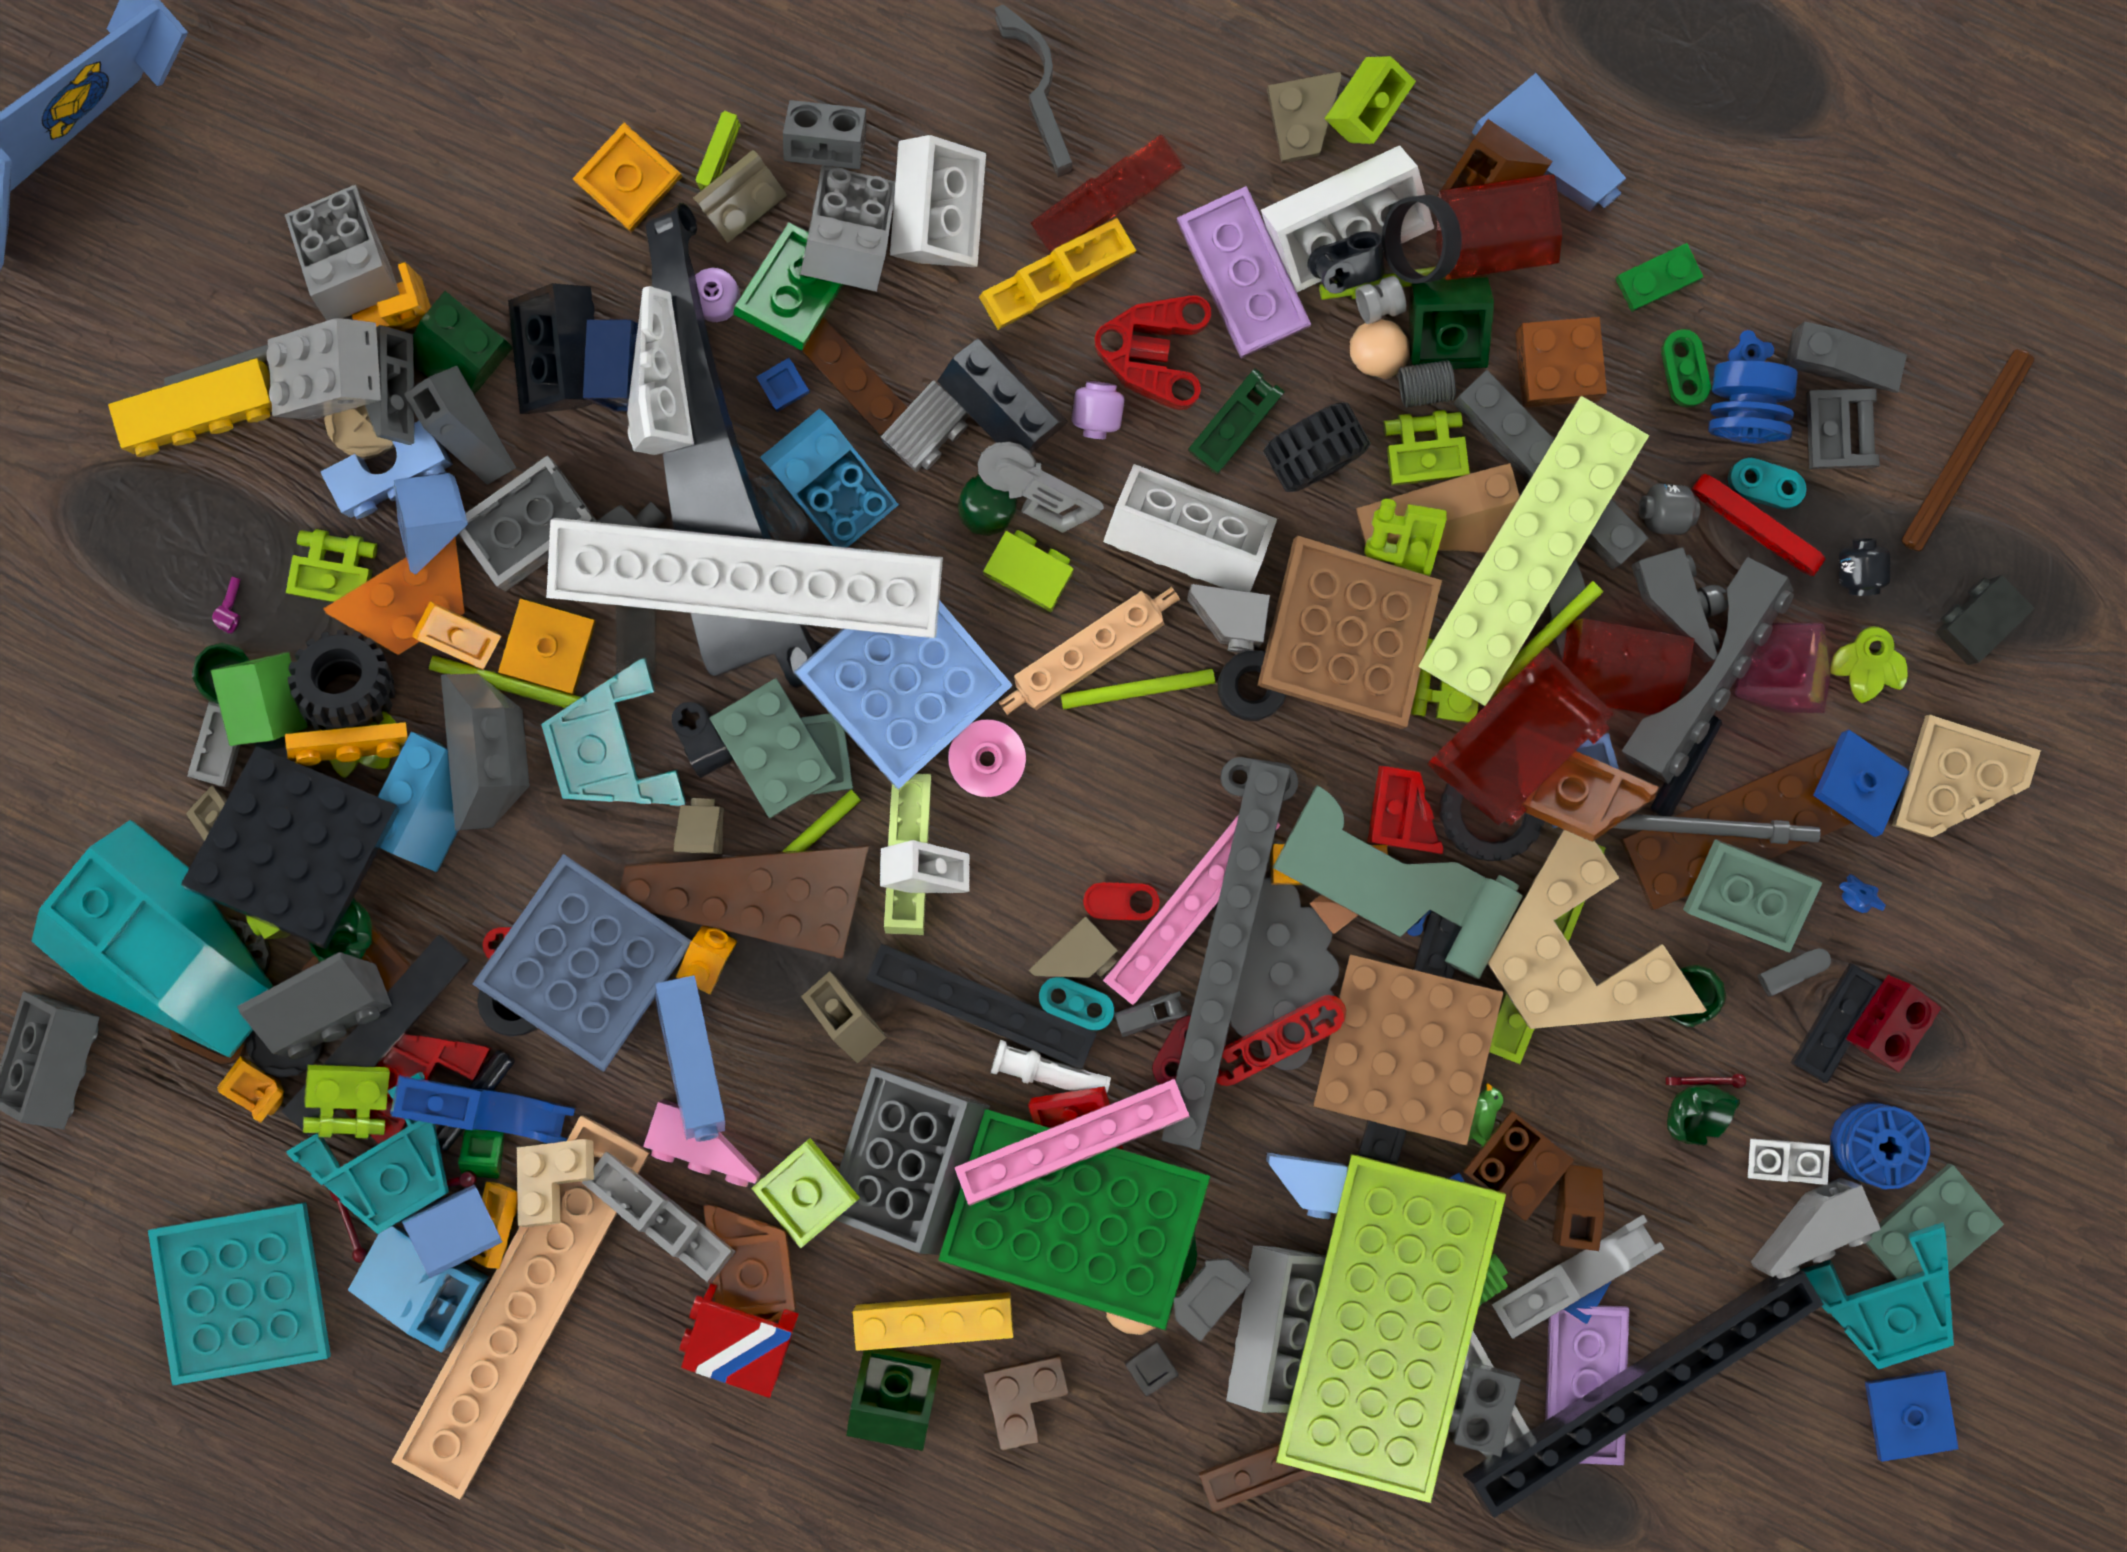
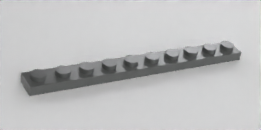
(1227, 949)

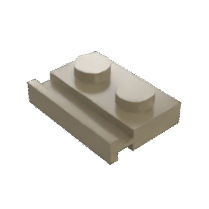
(740, 196)

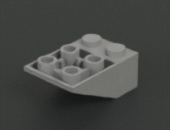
(849, 228)
(341, 254)
(1816, 1227)

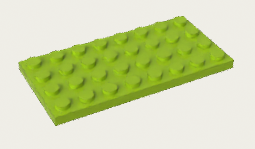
(1391, 1328)

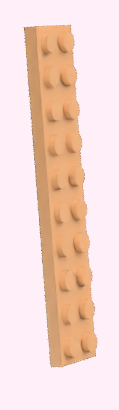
(510, 1328)

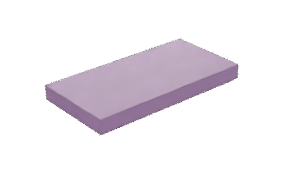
(1243, 272)
(1583, 1359)

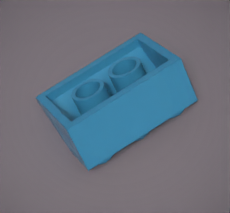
(424, 795)

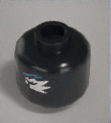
(1864, 567)

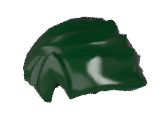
(351, 936)
(1700, 1114)

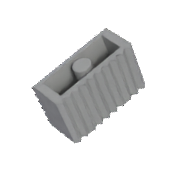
(925, 427)

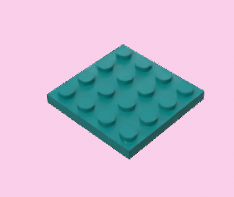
(239, 1293)

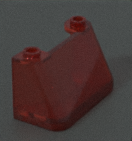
(1521, 738)

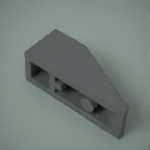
(1845, 357)
(393, 415)

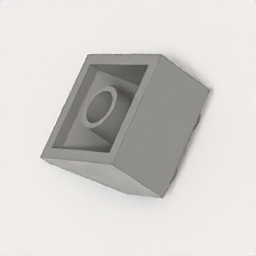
(1231, 615)

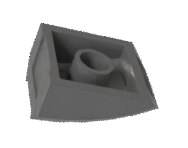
(1210, 1295)

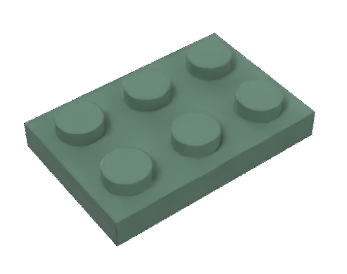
(773, 748)
(1752, 896)
(1941, 1199)

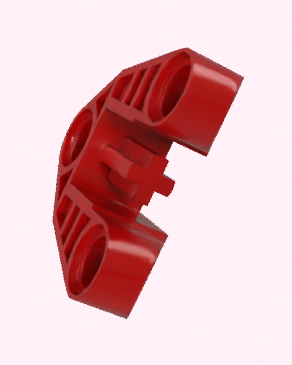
(1158, 318)

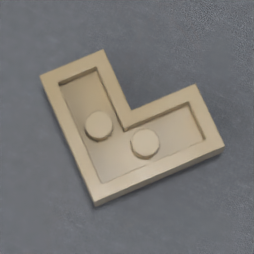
(542, 1171)

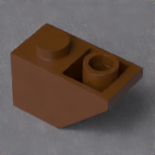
(1580, 1208)

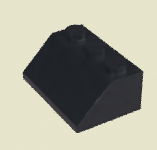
(550, 346)
(1000, 396)

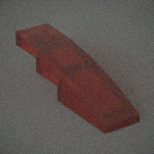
(1108, 193)

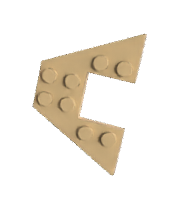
(1547, 976)

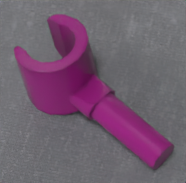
(223, 616)

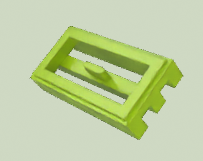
(718, 149)

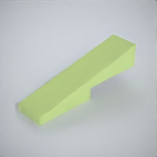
(908, 822)

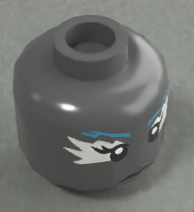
(1669, 509)

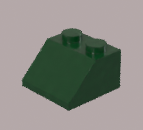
(1451, 322)
(456, 337)
(893, 1398)

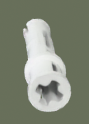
(1032, 1067)

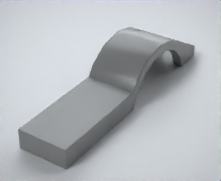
(1576, 1278)

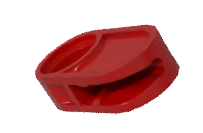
(1112, 901)

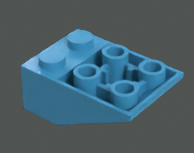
(829, 480)
(401, 1291)

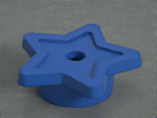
(1860, 895)

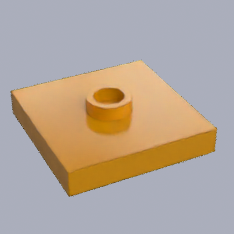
(627, 177)
(547, 646)

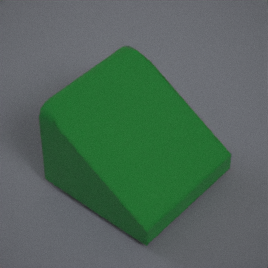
(482, 1153)

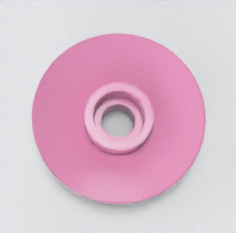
(987, 737)

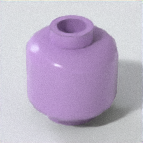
(721, 306)
(1098, 409)

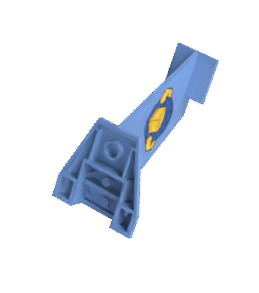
(42, 121)

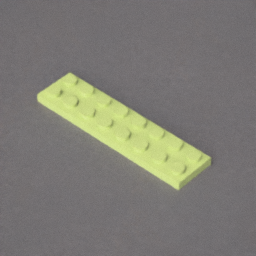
(1533, 550)

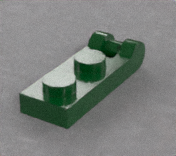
(1235, 422)

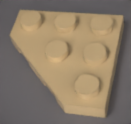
(1959, 776)

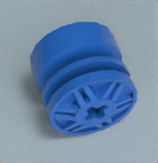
(1752, 406)
(1857, 1141)

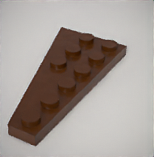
(774, 897)

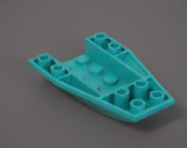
(149, 942)

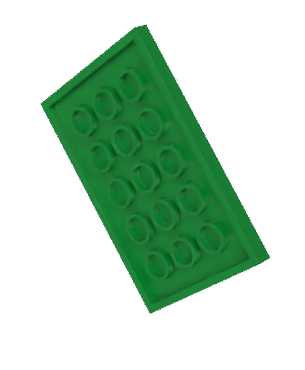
(1090, 1233)

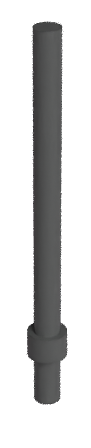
(1776, 831)

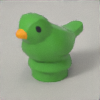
(1487, 1106)

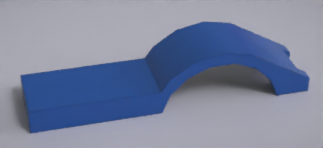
(479, 1109)

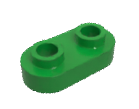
(1686, 369)

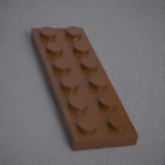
(1671, 861)

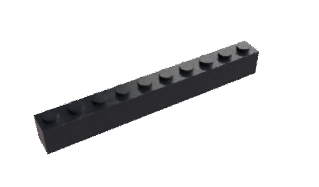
(1641, 1391)

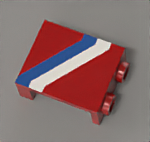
(736, 1345)

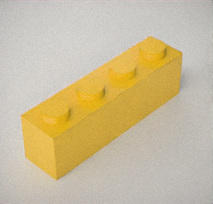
(193, 407)
(933, 1321)

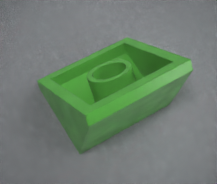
(257, 700)

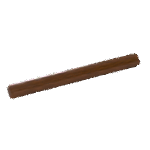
(1967, 450)

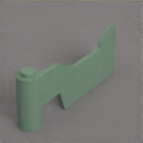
(1396, 892)

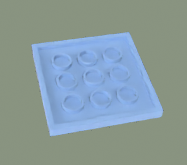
(903, 692)

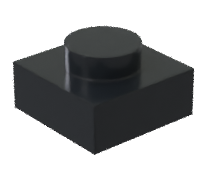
(1151, 1368)

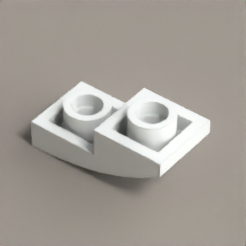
(1788, 1161)

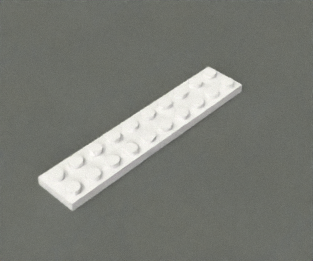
(744, 577)

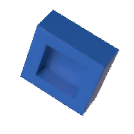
(783, 384)

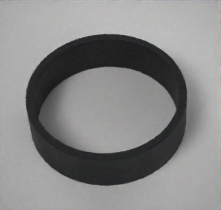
(1450, 233)

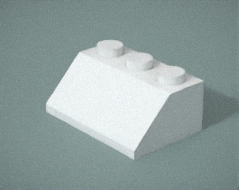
(937, 202)

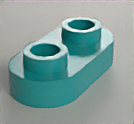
(1768, 483)
(1076, 1003)

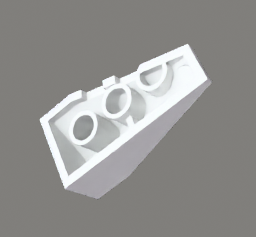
(657, 391)

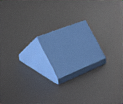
(428, 516)
(451, 1231)

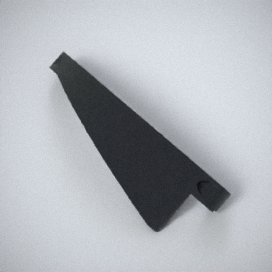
(709, 479)

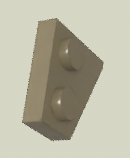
(1299, 114)

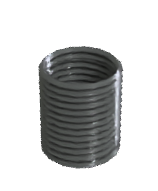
(1427, 383)

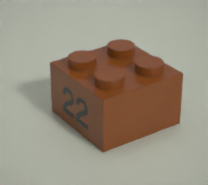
(1560, 361)

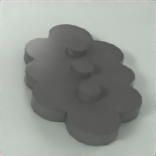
(1284, 968)

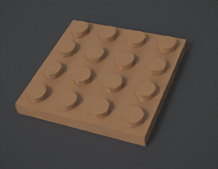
(1349, 632)
(1409, 1050)

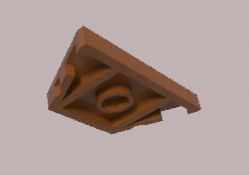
(1588, 797)
(760, 1270)

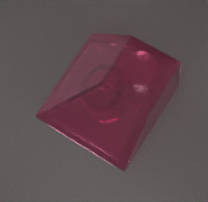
(1789, 670)

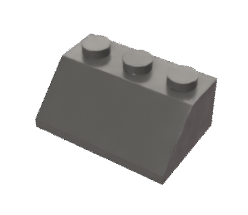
(317, 1005)
(45, 1060)

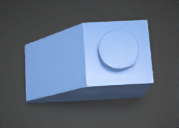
(1312, 1182)

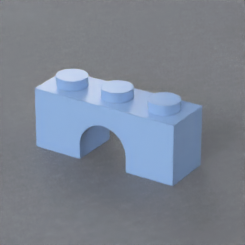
(360, 491)

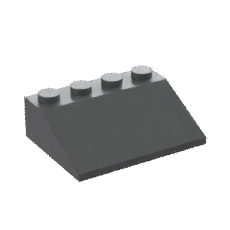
(905, 1159)

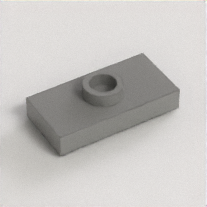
(213, 757)

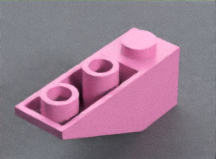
(668, 1141)

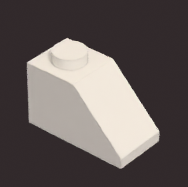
(924, 868)

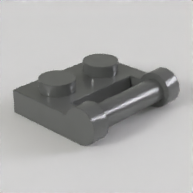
(1830, 429)

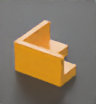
(402, 310)

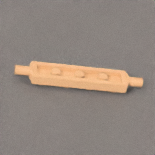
(1088, 650)

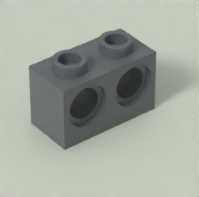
(824, 134)
(1494, 1409)

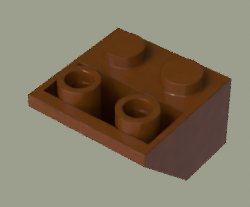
(1495, 158)
(1518, 1164)

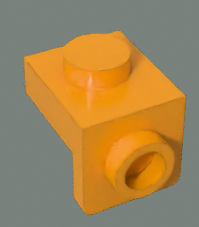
(706, 957)
(252, 1089)

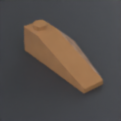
(1473, 505)

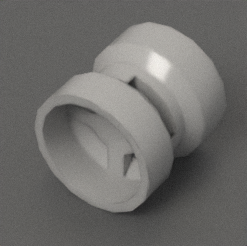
(1380, 299)

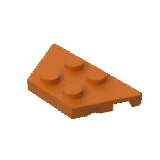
(396, 599)

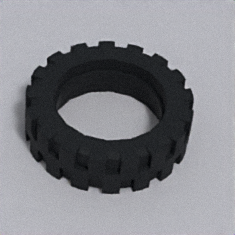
(1478, 848)

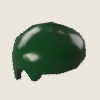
(984, 508)
(210, 658)
(1708, 989)

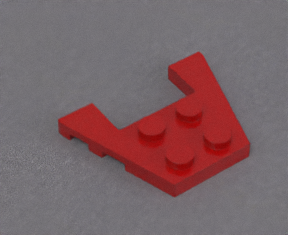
(422, 1054)

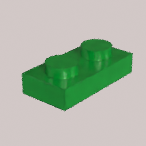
(1659, 277)

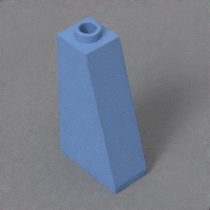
(1548, 127)
(690, 1058)

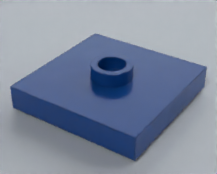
(1861, 783)
(1911, 1415)

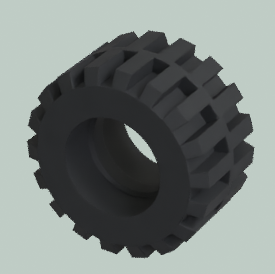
(1316, 447)
(335, 657)

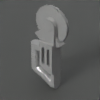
(1013, 469)

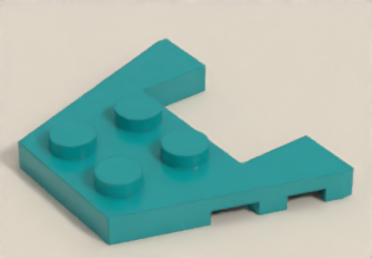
(593, 751)
(384, 1181)
(1900, 1316)

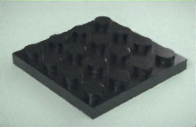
(290, 847)

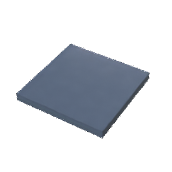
(582, 963)

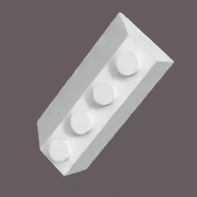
(1344, 206)
(1190, 530)

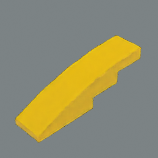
(1057, 273)

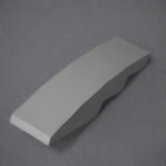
(659, 1217)

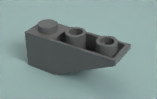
(458, 422)
(1671, 593)

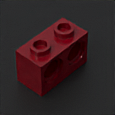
(1893, 1023)

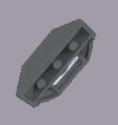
(483, 750)

